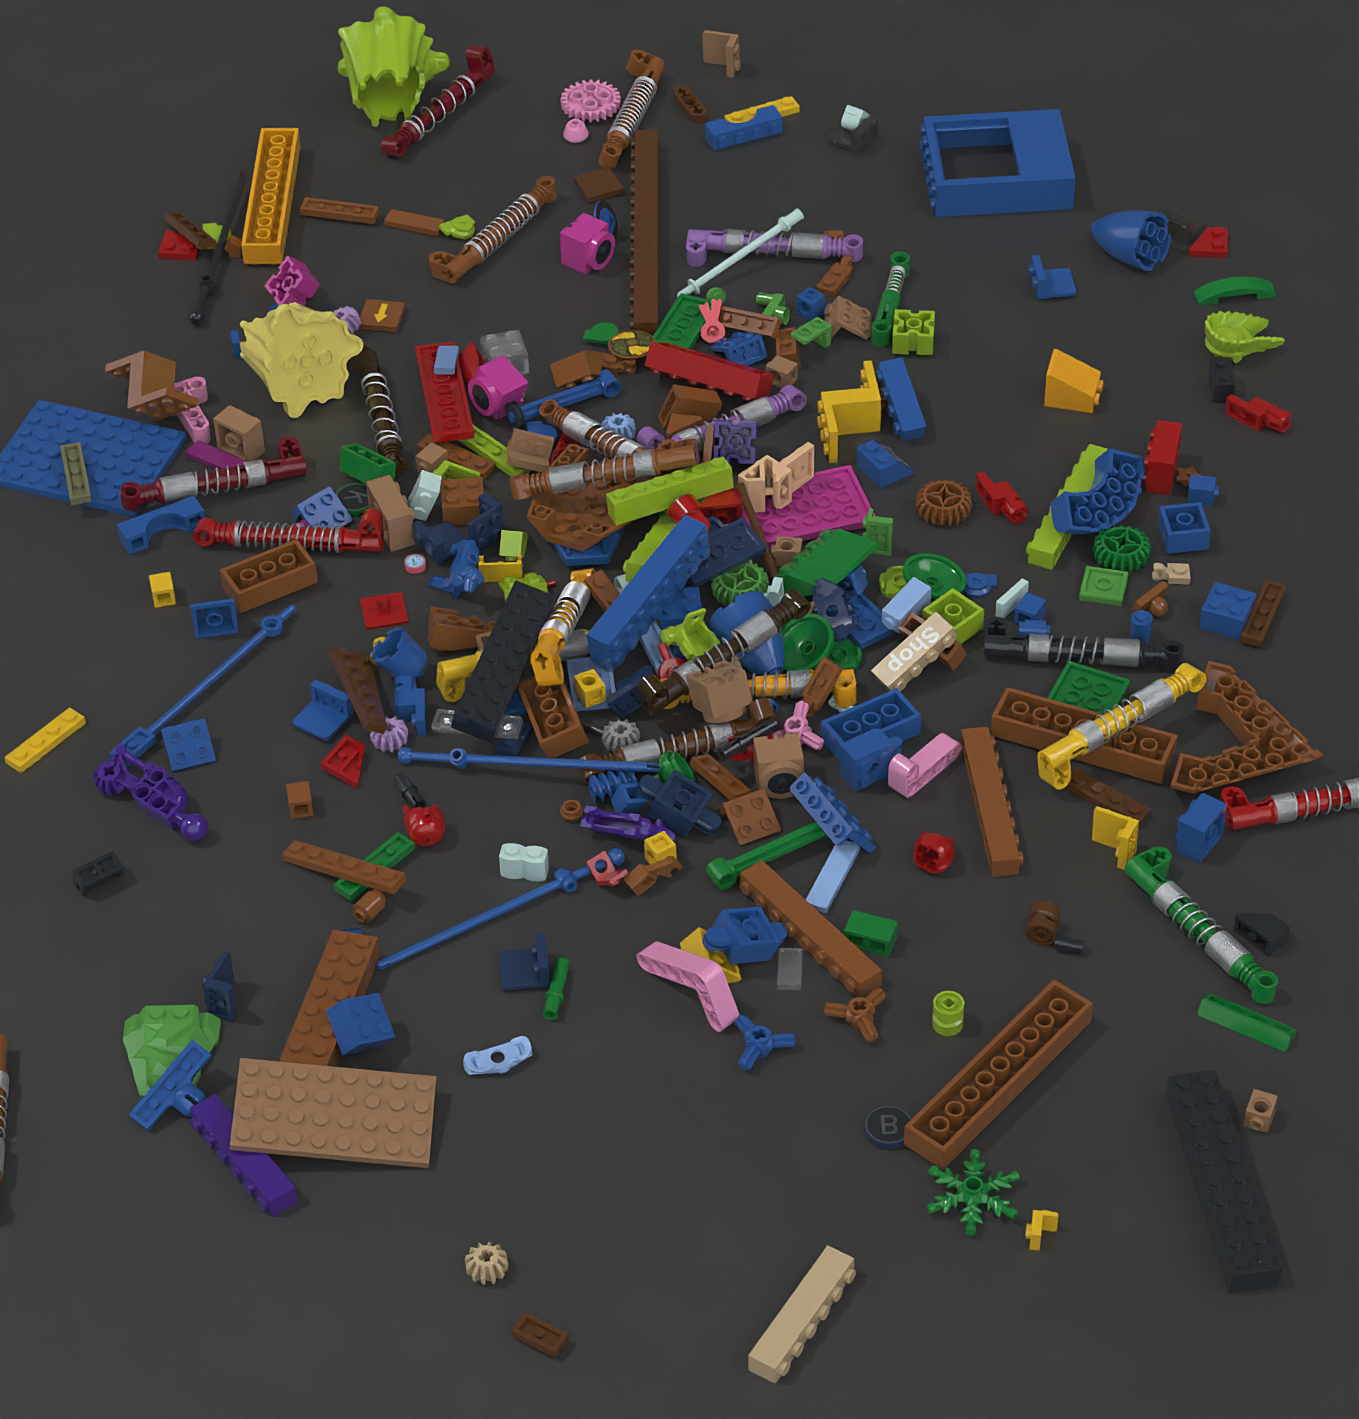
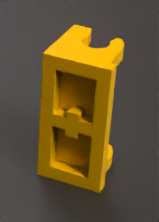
(497, 571)

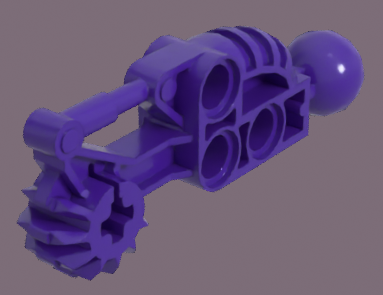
(154, 793)

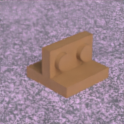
(529, 450)

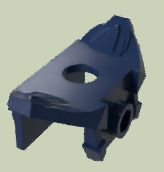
(830, 594)

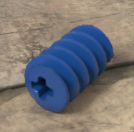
(609, 783)

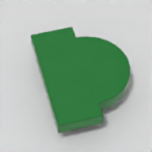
(600, 333)

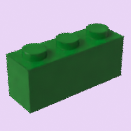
(365, 464)

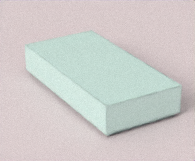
(1011, 598)

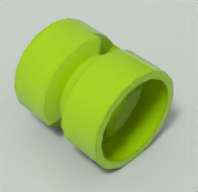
(948, 1013)

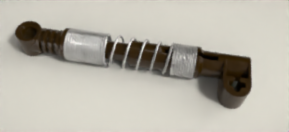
(748, 636)

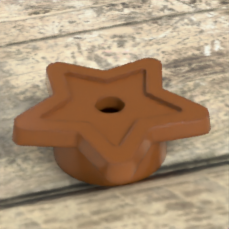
(1184, 475)

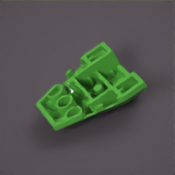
(161, 1034)

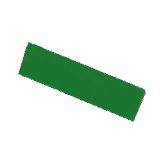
(1247, 1022)

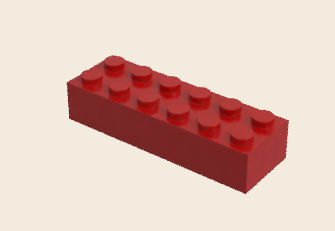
(709, 370)

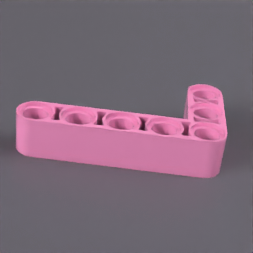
(696, 973)

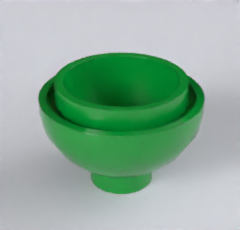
(673, 761)

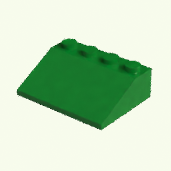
(828, 557)

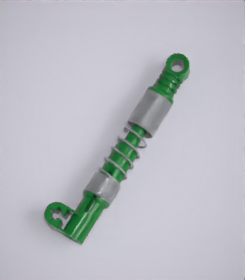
(1149, 872)

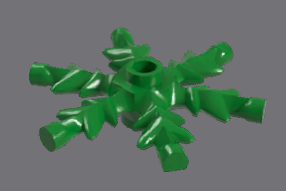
(973, 1192)

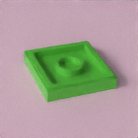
(1103, 586)

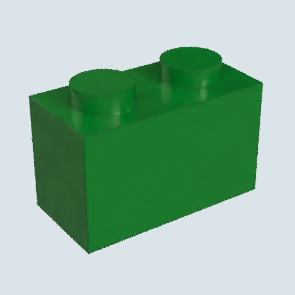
(871, 933)

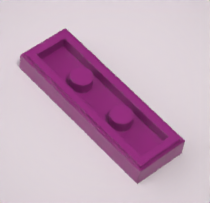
(212, 456)

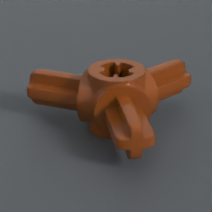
(859, 1012)

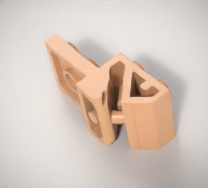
(778, 478)

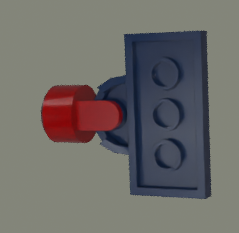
(728, 544)

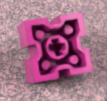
(292, 283)

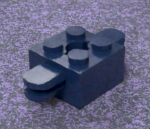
(683, 794)

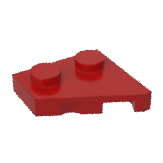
(1210, 244)
(177, 247)
(345, 761)

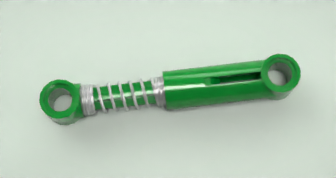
(890, 300)

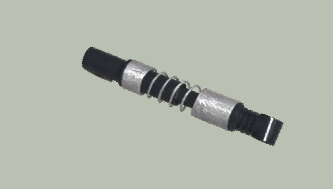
(1113, 651)

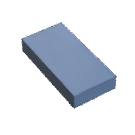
(446, 360)

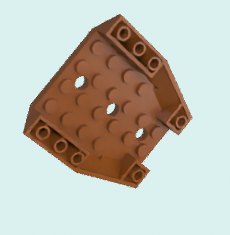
(579, 516)

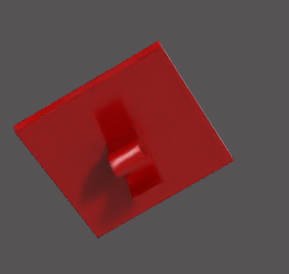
(384, 610)

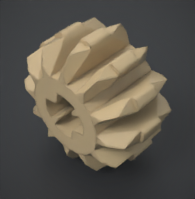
(486, 1263)

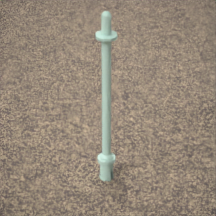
(784, 224)

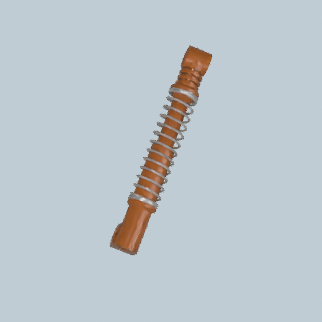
(452, 267)

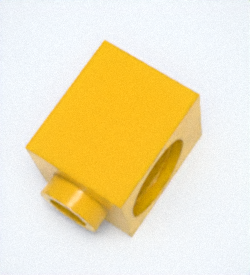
(589, 688)
(659, 847)

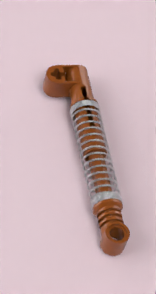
(648, 71)

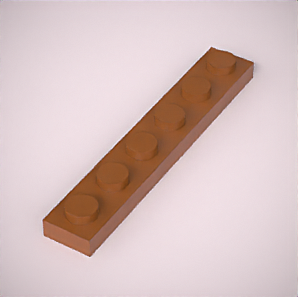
(344, 867)

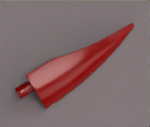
(469, 362)

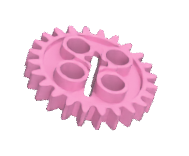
(590, 100)

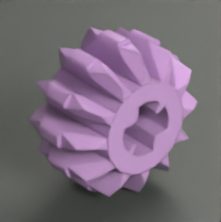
(350, 316)
(393, 737)

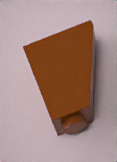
(690, 402)

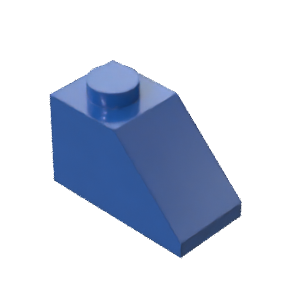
(854, 582)

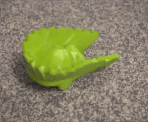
(1233, 335)

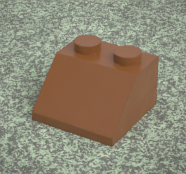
(577, 369)

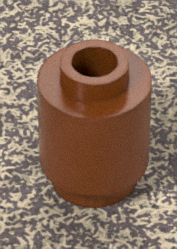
(369, 906)

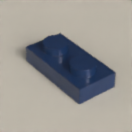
(514, 747)

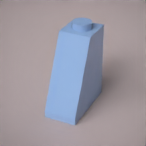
(910, 599)

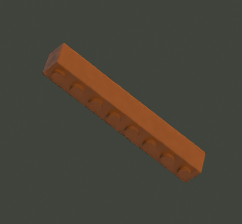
(990, 802)
(810, 929)

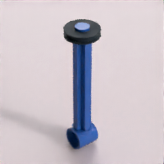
(603, 384)

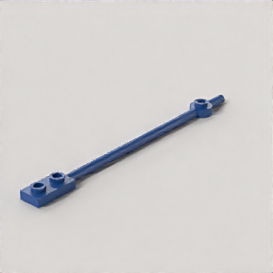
(141, 739)

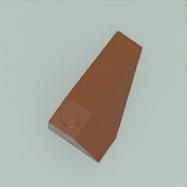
(452, 631)

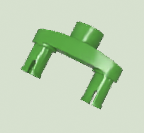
(775, 306)

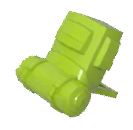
(690, 636)

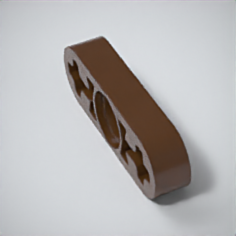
(684, 96)

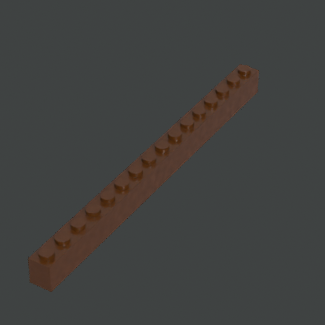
(644, 232)

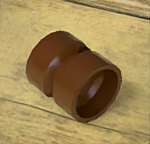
(1043, 923)

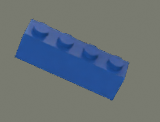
(900, 399)

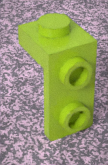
(454, 471)

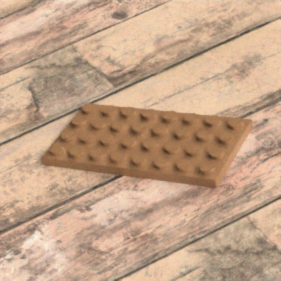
(333, 1113)

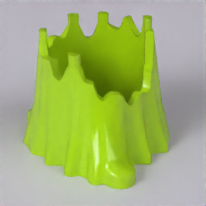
(388, 64)

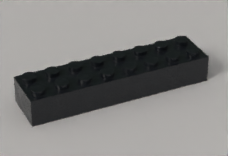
(503, 662)

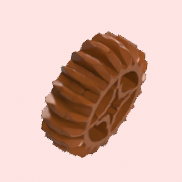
(943, 502)

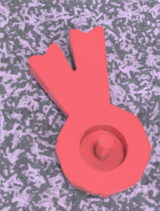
(712, 329)

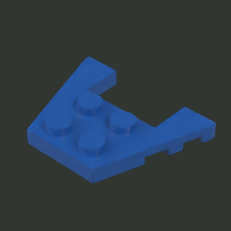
(597, 554)

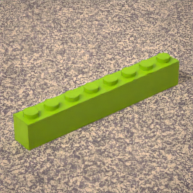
(1047, 541)

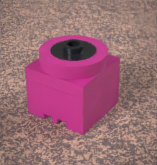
(586, 244)
(495, 386)

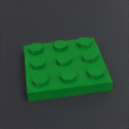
(1089, 688)

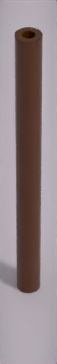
(756, 527)

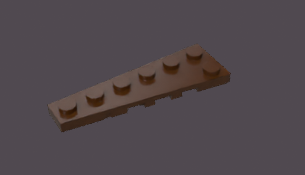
(360, 685)

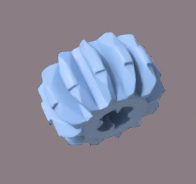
(621, 424)

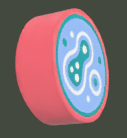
(415, 563)

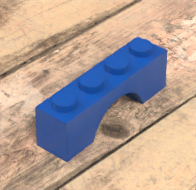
(725, 134)
(180, 515)

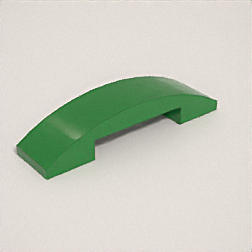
(1234, 286)

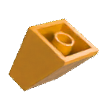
(1072, 384)

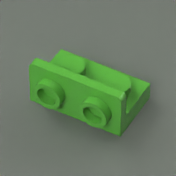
(879, 530)

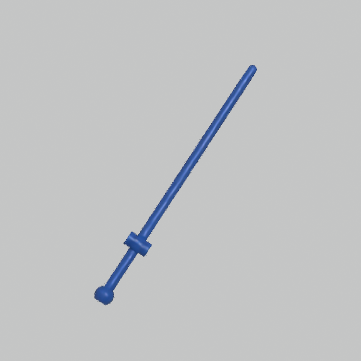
(461, 759)
(564, 879)

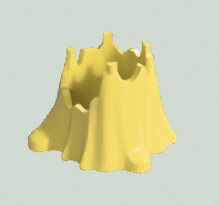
(300, 354)

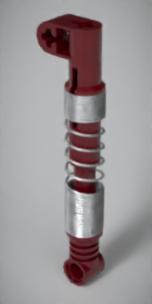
(249, 475)

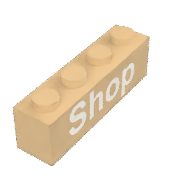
(914, 653)

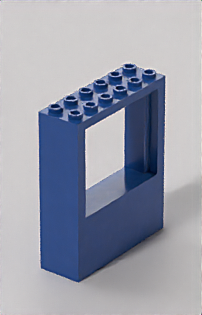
(1040, 155)

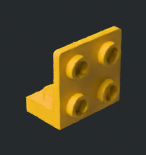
(1117, 832)

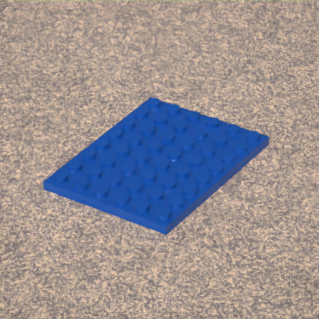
(112, 450)

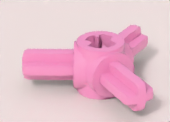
(799, 724)

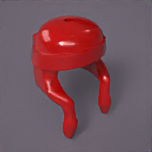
(424, 825)

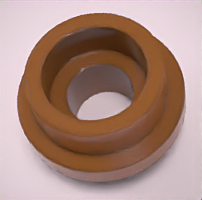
(571, 810)

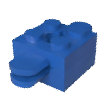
(744, 935)

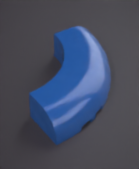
(1107, 501)

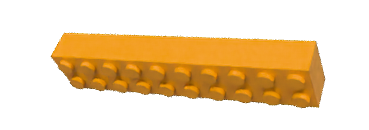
(271, 196)

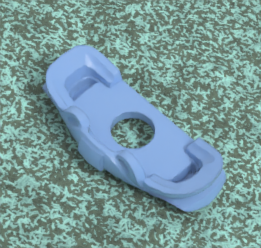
(514, 1052)

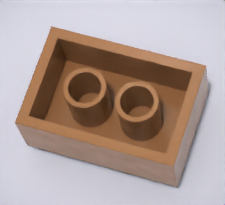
(397, 517)

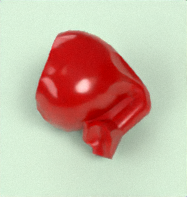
(934, 852)

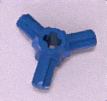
(759, 1041)

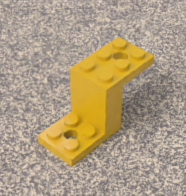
(849, 411)

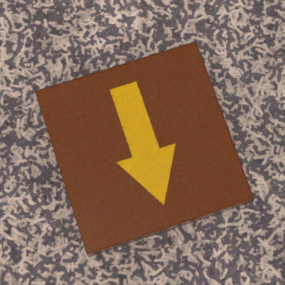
(381, 315)

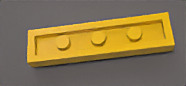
(784, 106)
(45, 740)

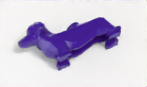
(623, 824)

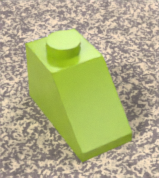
(513, 544)

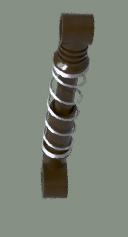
(374, 387)

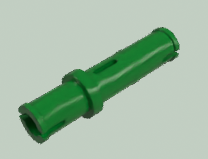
(554, 995)

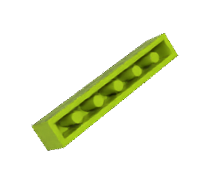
(660, 492)
(648, 546)

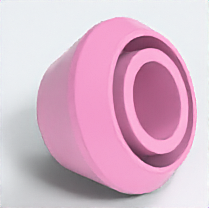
(575, 131)

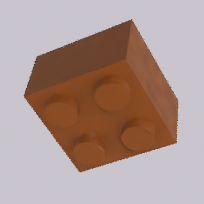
(461, 499)

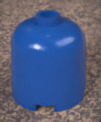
(400, 654)

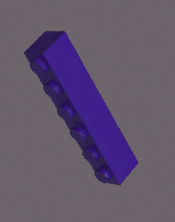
(256, 1170)

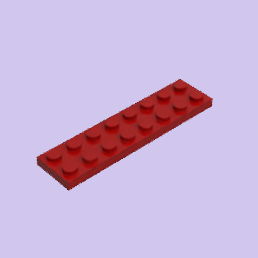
(444, 397)

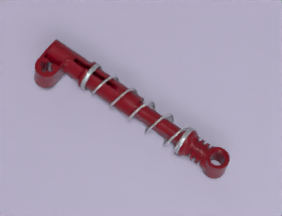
(464, 86)

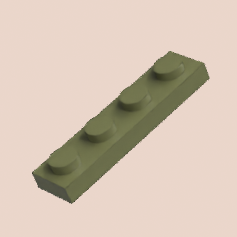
(75, 473)

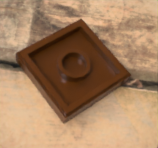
(598, 185)

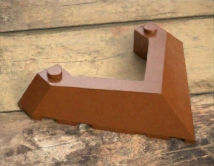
(1264, 733)

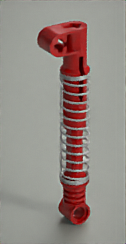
(309, 537)

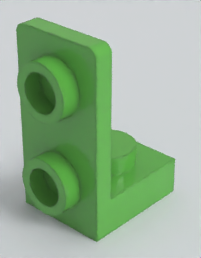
(815, 330)

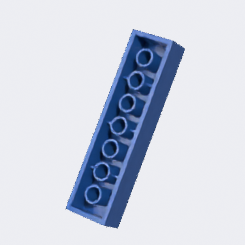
(648, 593)

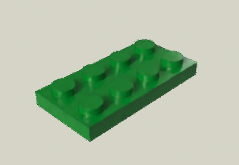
(683, 322)

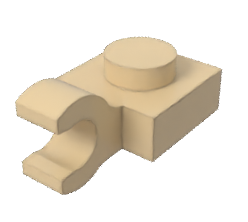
(1174, 572)

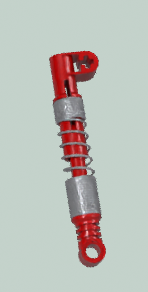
(1287, 806)

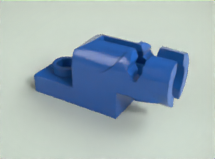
(410, 702)

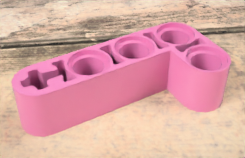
(194, 419)
(912, 774)

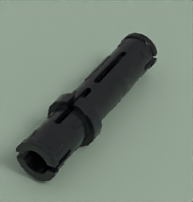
(740, 743)

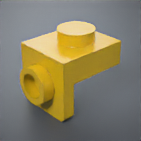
(1041, 1221)

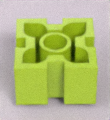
(913, 332)

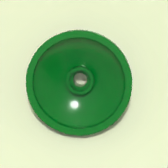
(936, 572)
(807, 642)

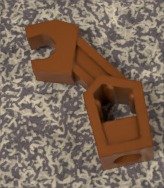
(645, 875)

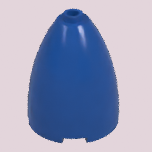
(1134, 236)
(768, 656)

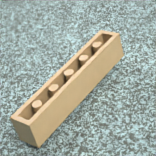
(801, 1315)

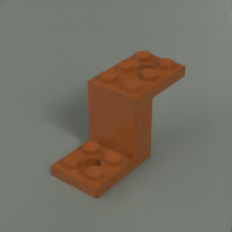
(151, 385)

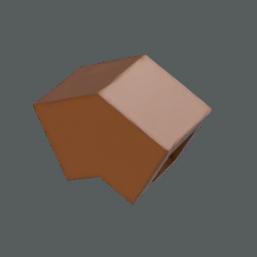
(233, 246)

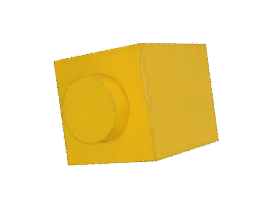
(162, 589)

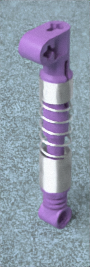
(800, 245)
(761, 410)

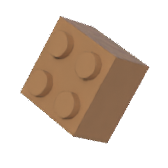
(239, 434)

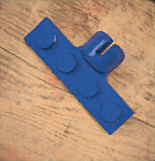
(173, 1088)

